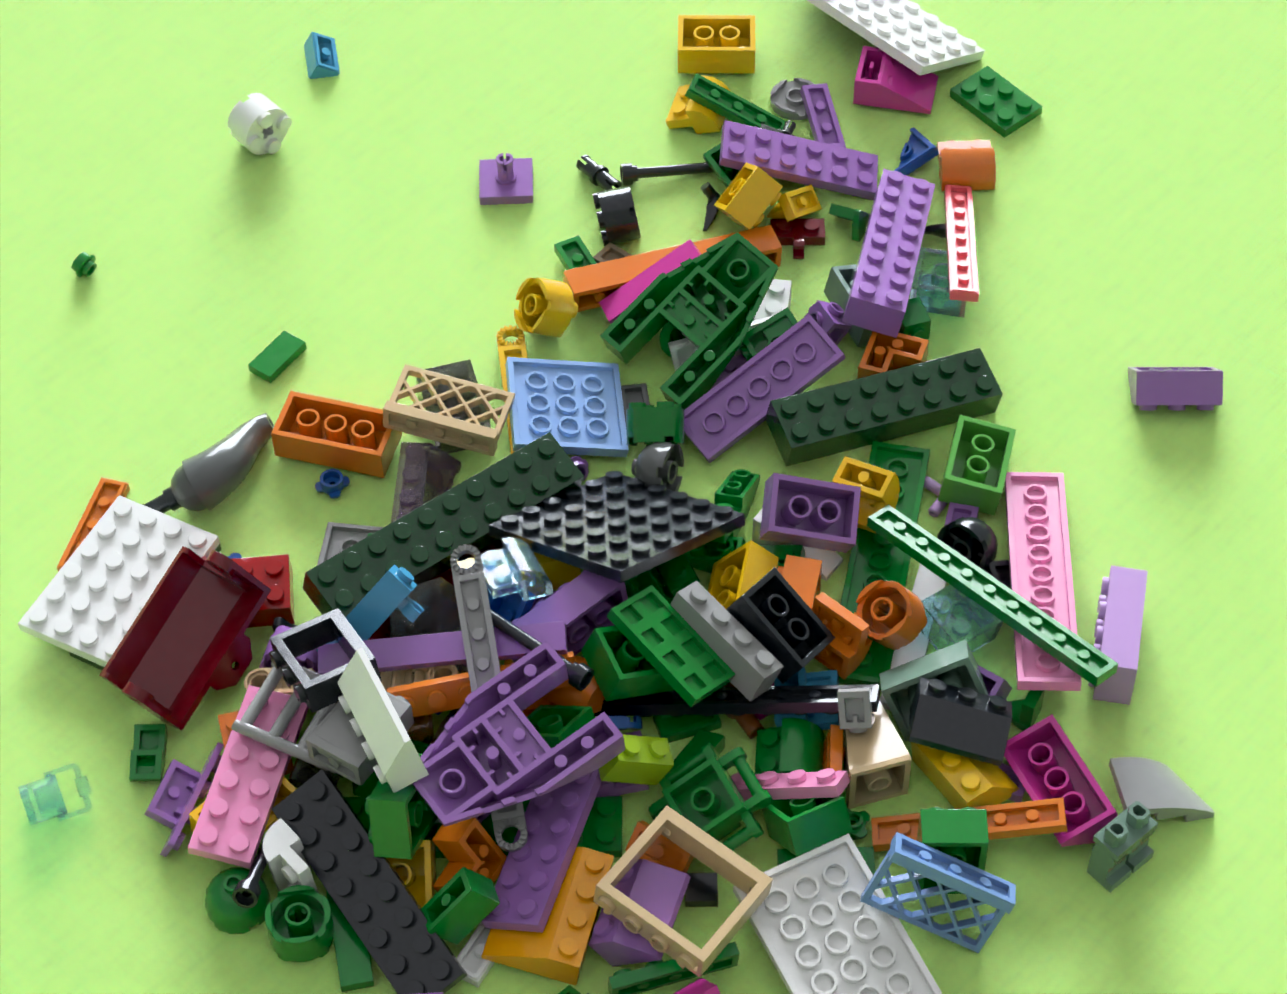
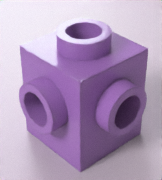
(830, 319)

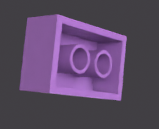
(810, 513)

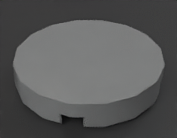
(787, 99)

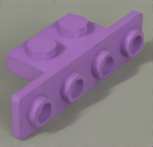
(178, 795)

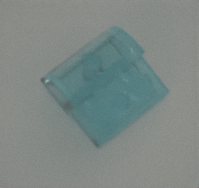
(515, 571)

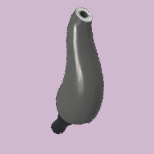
(217, 471)

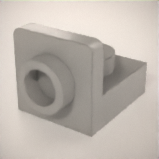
(855, 709)

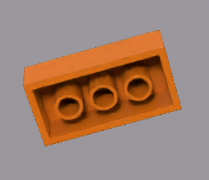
(334, 434)

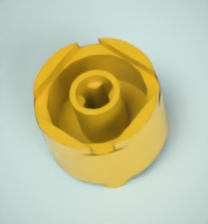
(545, 307)

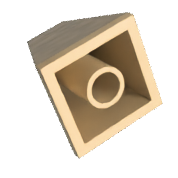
(876, 762)

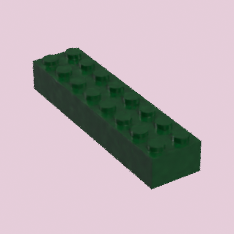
(882, 406)

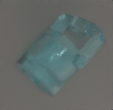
(44, 799)

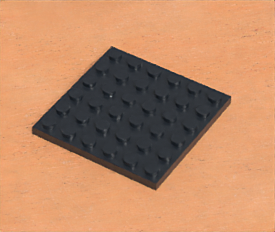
(618, 525)

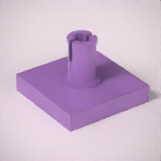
(505, 180)

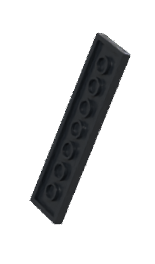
(368, 889)

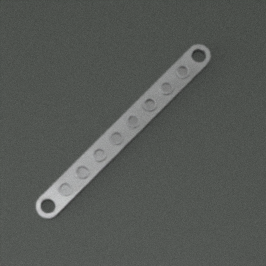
(482, 662)

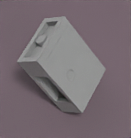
(339, 748)

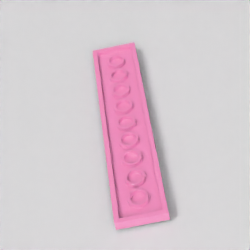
(1040, 571)

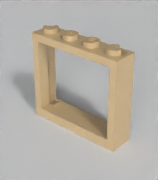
(709, 852)

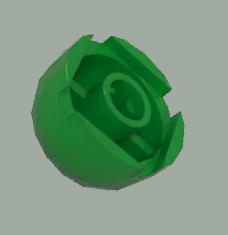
(224, 911)

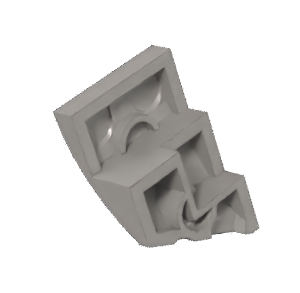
(1156, 789)

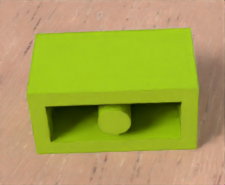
(642, 761)

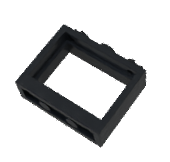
(306, 637)

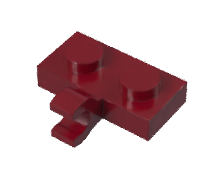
(799, 233)

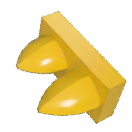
(796, 204)

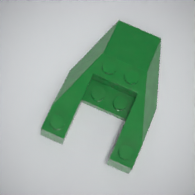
(708, 303)

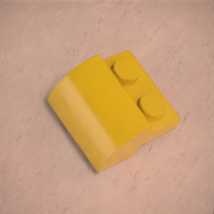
(689, 113)
(877, 486)

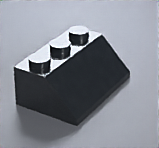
(960, 721)

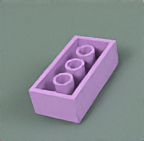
(1119, 630)

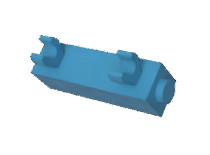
(382, 600)

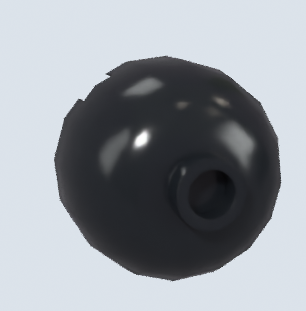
(971, 539)

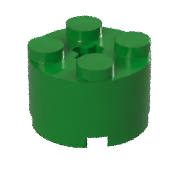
(654, 424)
(299, 924)

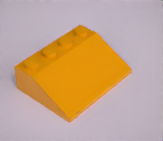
(565, 939)

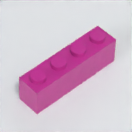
(621, 298)

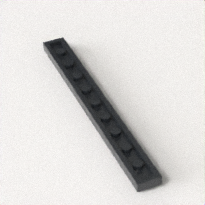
(730, 700)

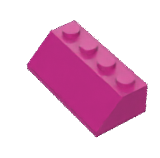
(1053, 769)

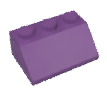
(1175, 387)
(654, 889)

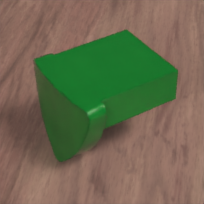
(859, 219)
(1027, 710)

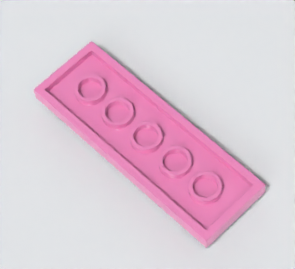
(244, 788)

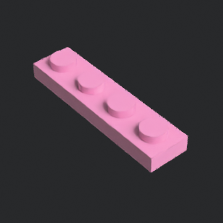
(798, 784)

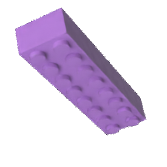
(889, 253)

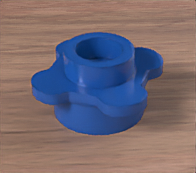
(331, 477)

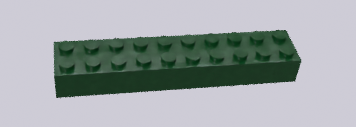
(431, 532)

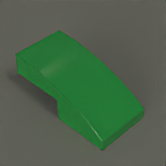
(148, 752)

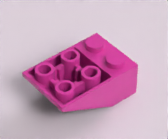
(891, 85)

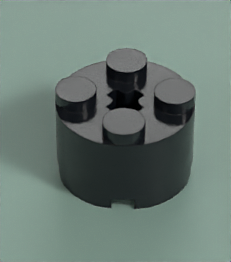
(617, 215)

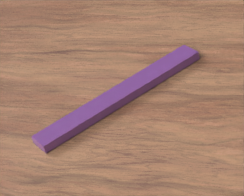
(440, 648)

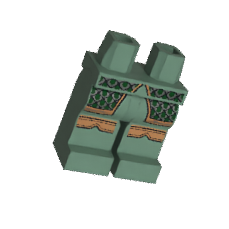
(1122, 846)

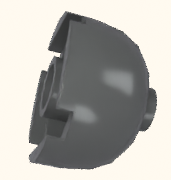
(659, 465)

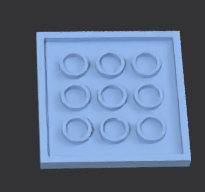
(571, 401)

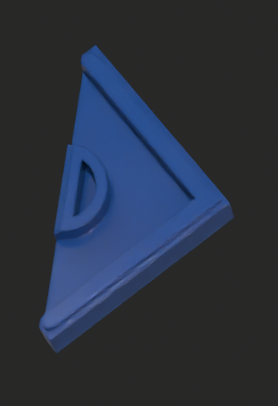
(916, 153)

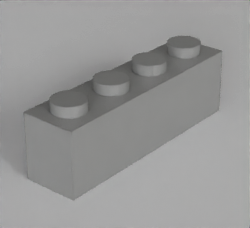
(729, 639)

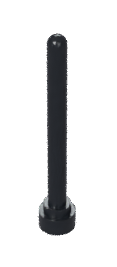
(631, 173)
(578, 674)
(248, 890)

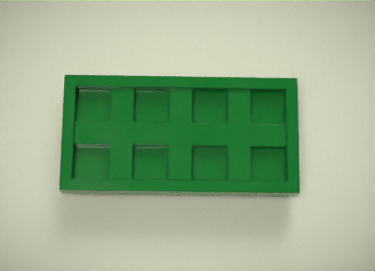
(671, 645)

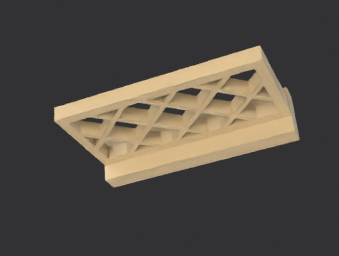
(441, 425)

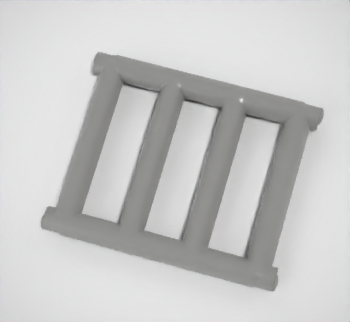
(273, 737)

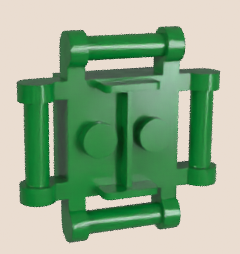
(709, 798)

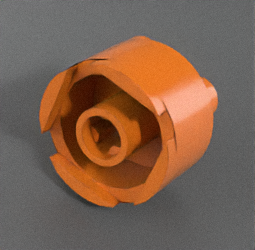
(892, 613)

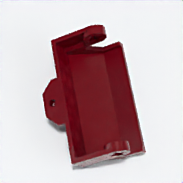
(188, 636)

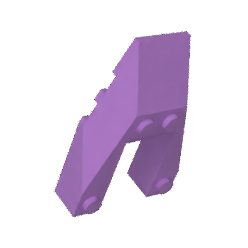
(495, 754)

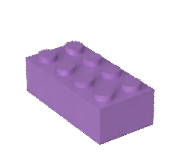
(581, 605)

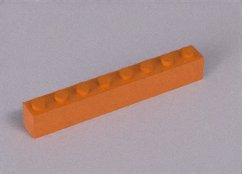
(599, 280)

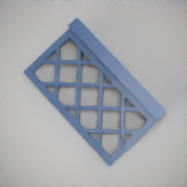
(950, 875)

